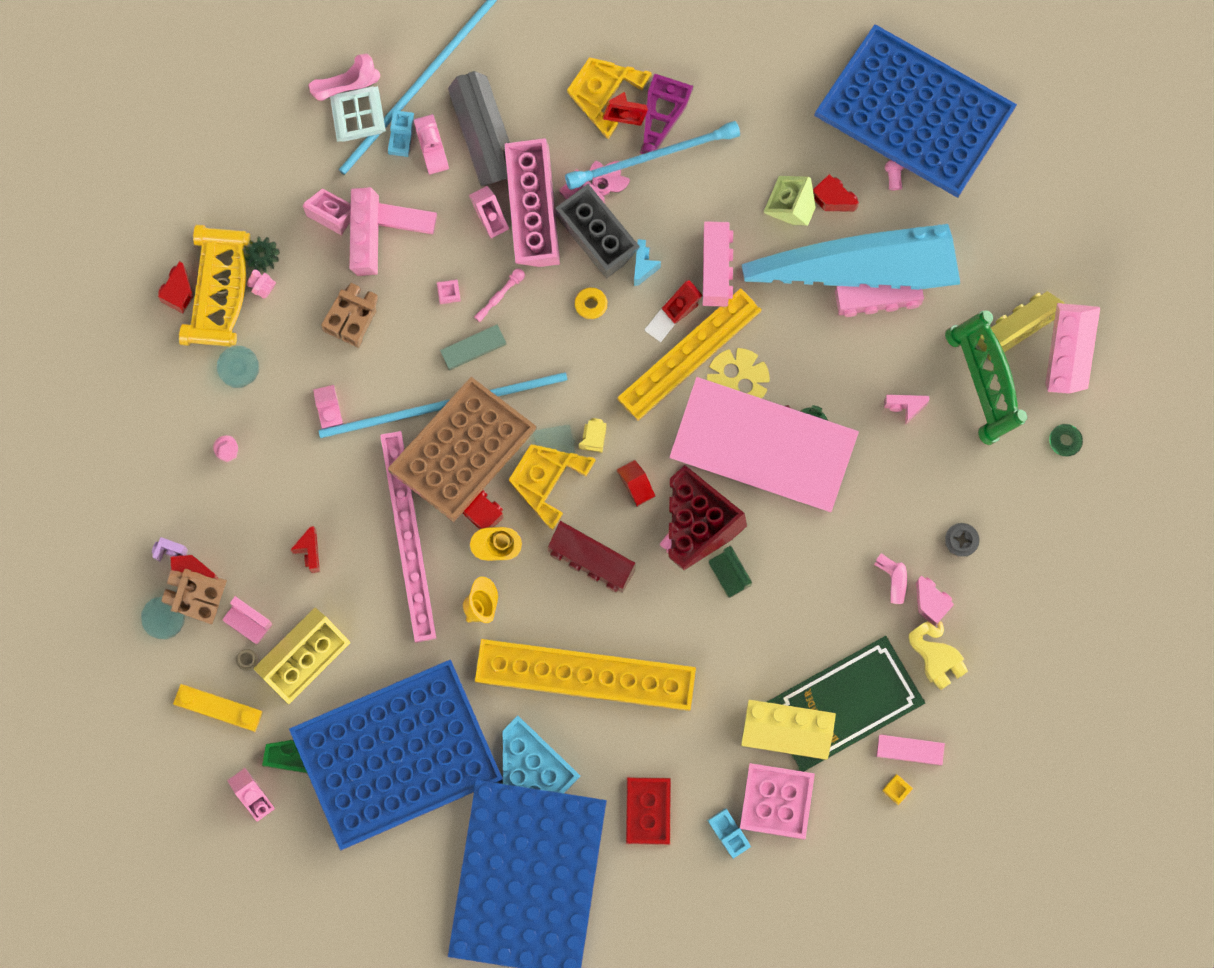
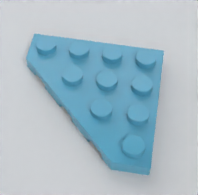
(532, 762)

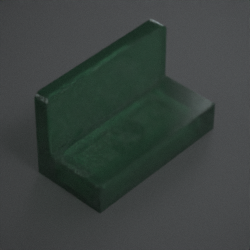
(730, 572)

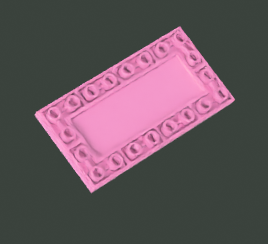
(764, 444)

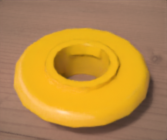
(591, 293)

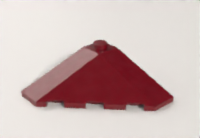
(700, 519)

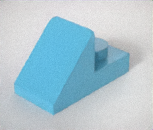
(644, 267)

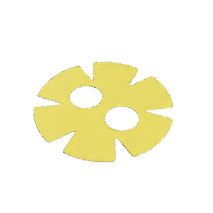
(744, 362)

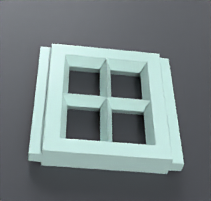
(375, 110)

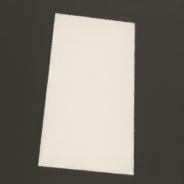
(660, 325)

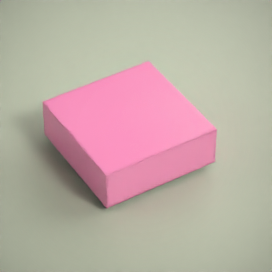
(448, 291)

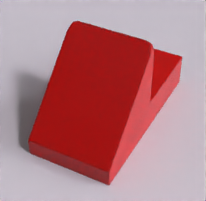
(627, 112)
(682, 302)
(308, 544)

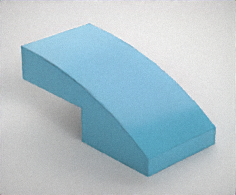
(401, 133)
(729, 833)

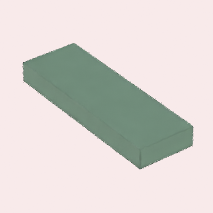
(473, 347)

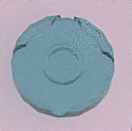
(237, 366)
(160, 620)

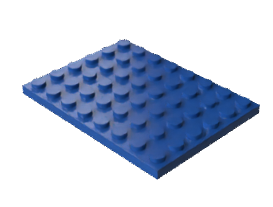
(915, 110)
(395, 754)
(527, 877)

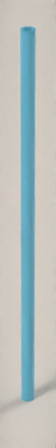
(419, 82)
(436, 406)

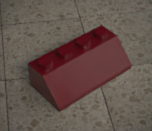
(591, 557)

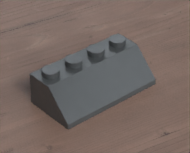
(596, 230)

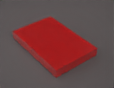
(648, 811)

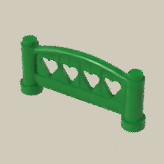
(967, 336)

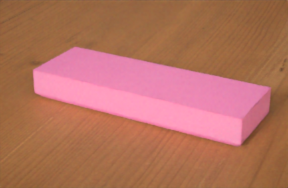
(406, 218)
(910, 750)

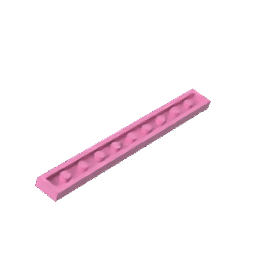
(409, 544)

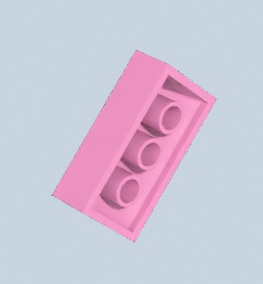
(1072, 348)

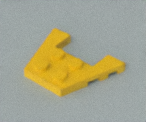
(597, 85)
(538, 475)

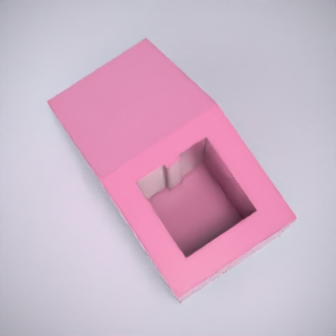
(931, 602)
(250, 794)

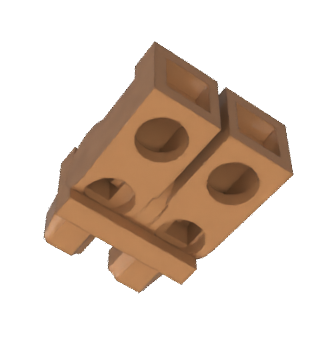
(350, 315)
(195, 596)

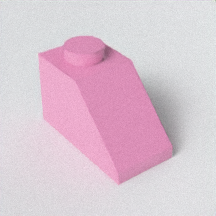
(489, 211)

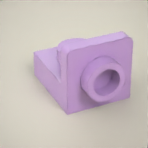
(171, 548)

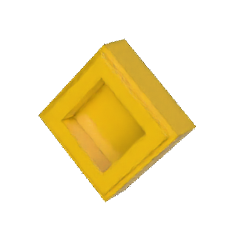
(897, 789)

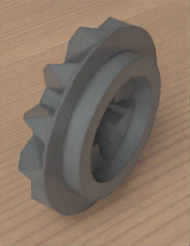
(970, 534)

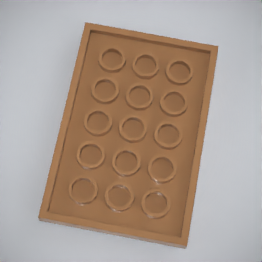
(462, 449)

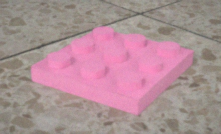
(777, 801)

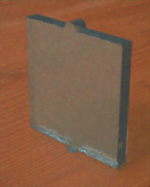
(556, 438)

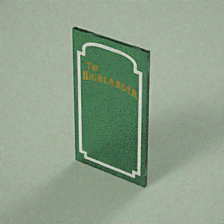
(863, 691)

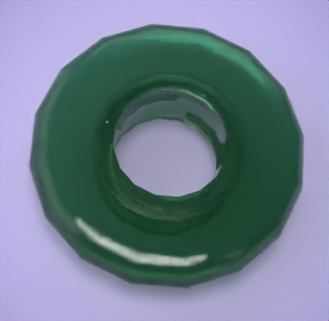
(1066, 450)

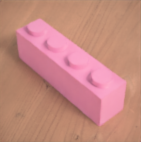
(364, 231)
(716, 264)
(870, 300)

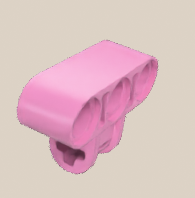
(431, 144)

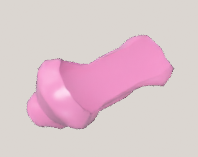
(358, 76)

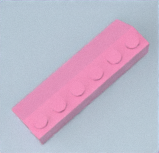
(532, 203)

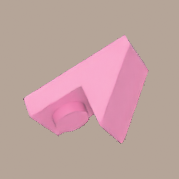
(911, 404)
(328, 406)

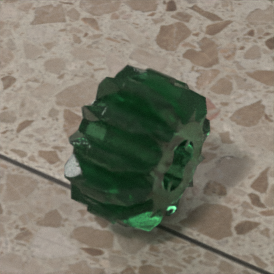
(253, 254)

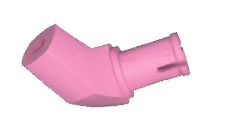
(894, 173)
(898, 578)

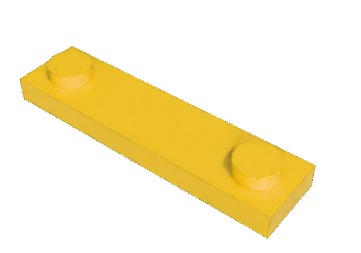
(218, 708)

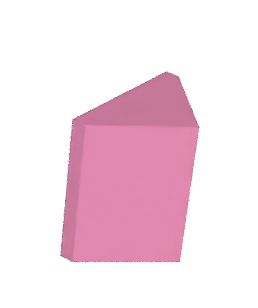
(328, 211)

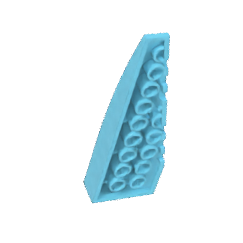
(895, 258)

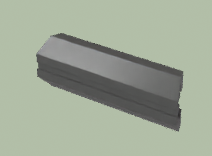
(480, 125)

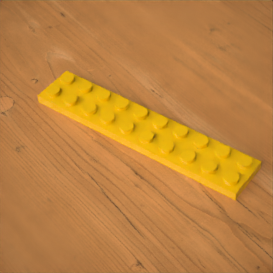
(585, 675)

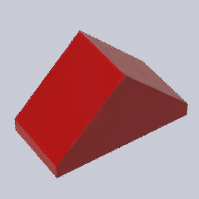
(636, 482)

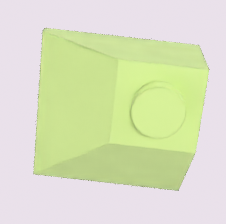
(792, 200)

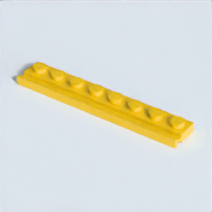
(689, 355)

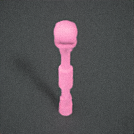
(516, 277)

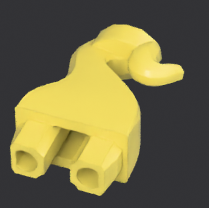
(937, 656)

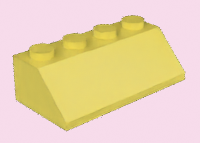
(1023, 321)
(301, 655)
(788, 729)

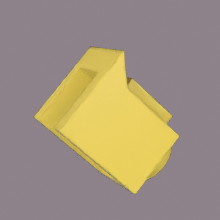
(593, 435)

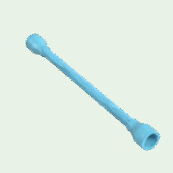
(578, 178)

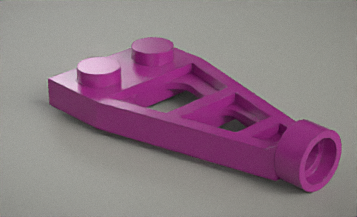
(671, 91)

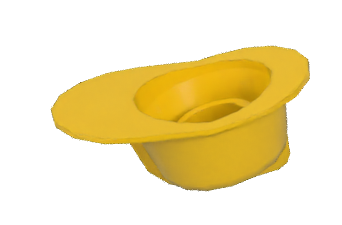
(495, 543)
(481, 602)

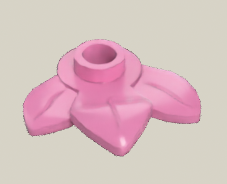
(613, 181)

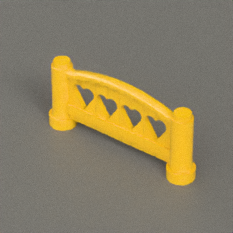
(213, 244)

